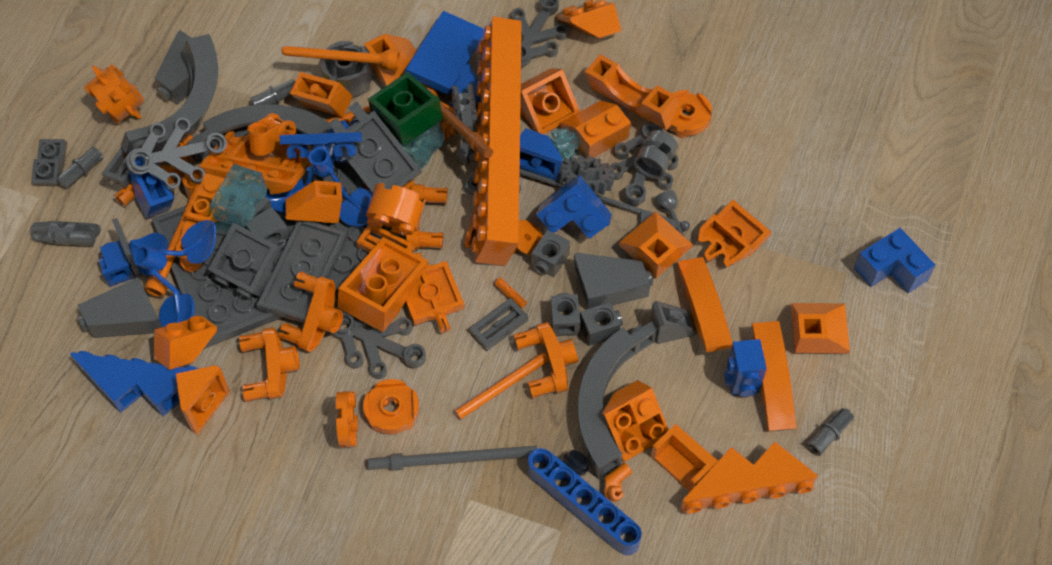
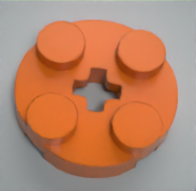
(699, 118)
(398, 420)
(347, 421)

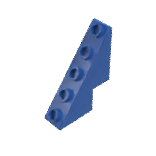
(128, 380)

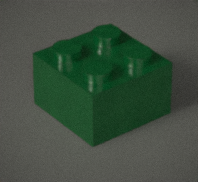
(406, 108)

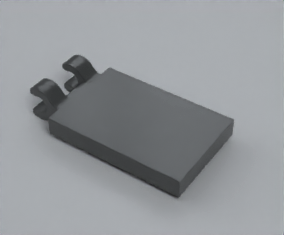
(379, 154)

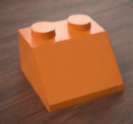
(547, 100)
(598, 127)

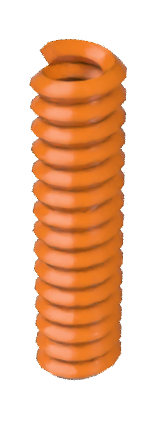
(509, 291)

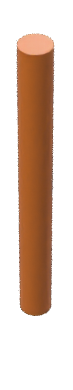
(502, 385)

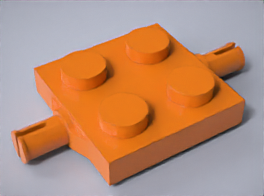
(435, 296)

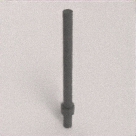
(397, 461)

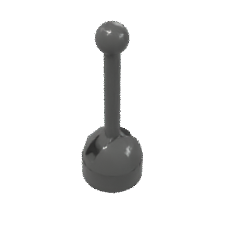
(667, 202)

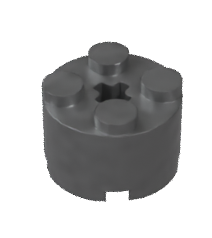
(352, 75)

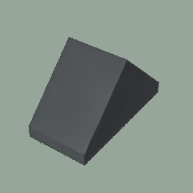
(672, 322)

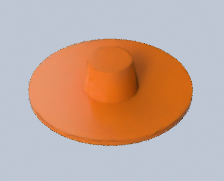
(528, 236)

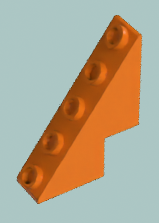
(739, 480)

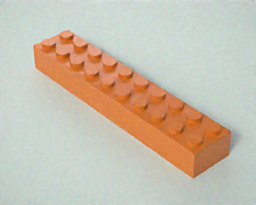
(499, 125)

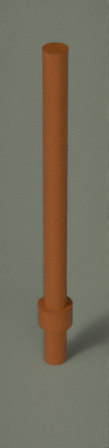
(473, 139)

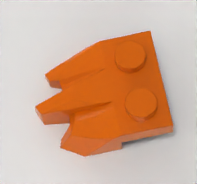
(732, 234)

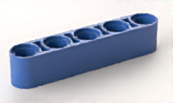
(588, 513)

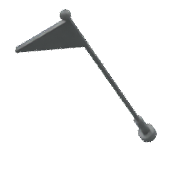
(466, 154)

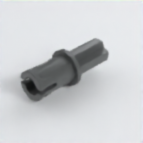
(273, 95)
(80, 167)
(830, 431)

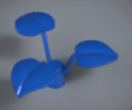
(352, 210)
(150, 257)

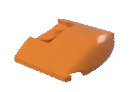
(277, 169)

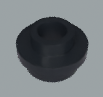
(576, 461)

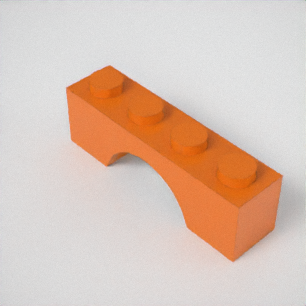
(652, 104)

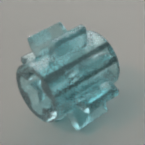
(565, 142)

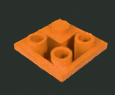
(594, 18)
(384, 44)
(655, 244)
(820, 328)
(634, 419)

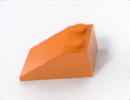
(381, 284)

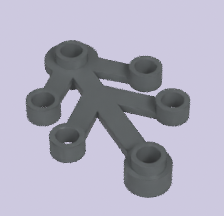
(535, 35)
(172, 154)
(637, 188)
(375, 338)

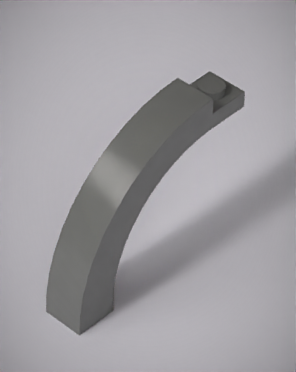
(203, 71)
(240, 119)
(592, 428)

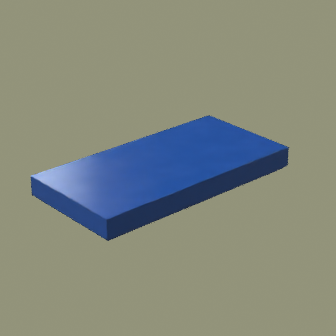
(445, 52)

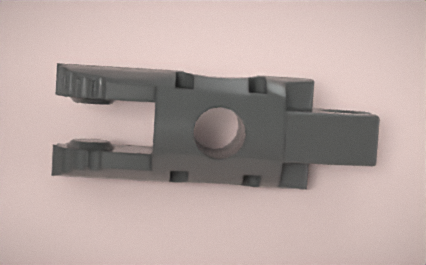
(465, 105)
(65, 232)

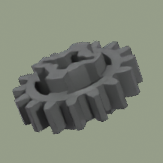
(594, 173)

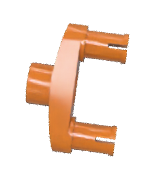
(428, 239)
(320, 316)
(559, 353)
(278, 360)

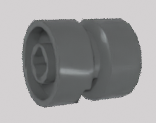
(655, 154)

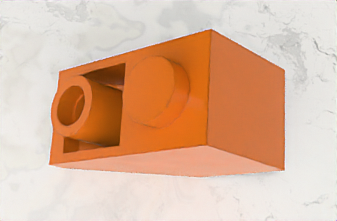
(315, 202)
(200, 206)
(182, 341)

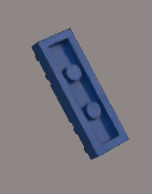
(322, 140)

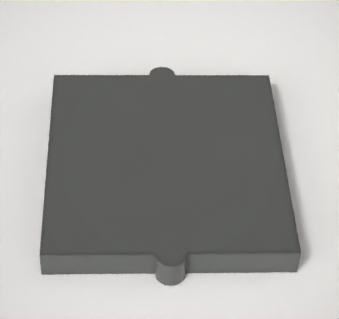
(126, 247)

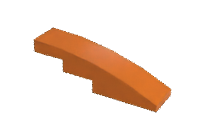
(705, 305)
(776, 385)

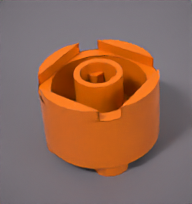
(395, 209)

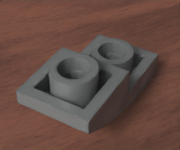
(49, 161)

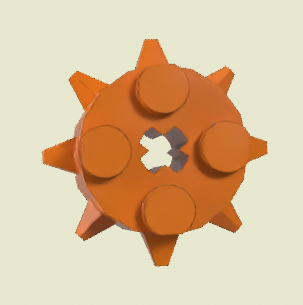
(114, 93)

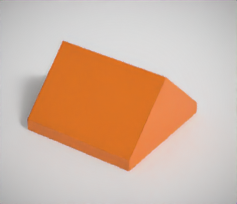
(201, 394)

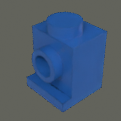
(115, 264)

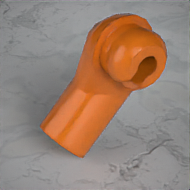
(613, 484)

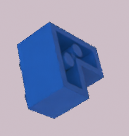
(577, 203)
(897, 257)

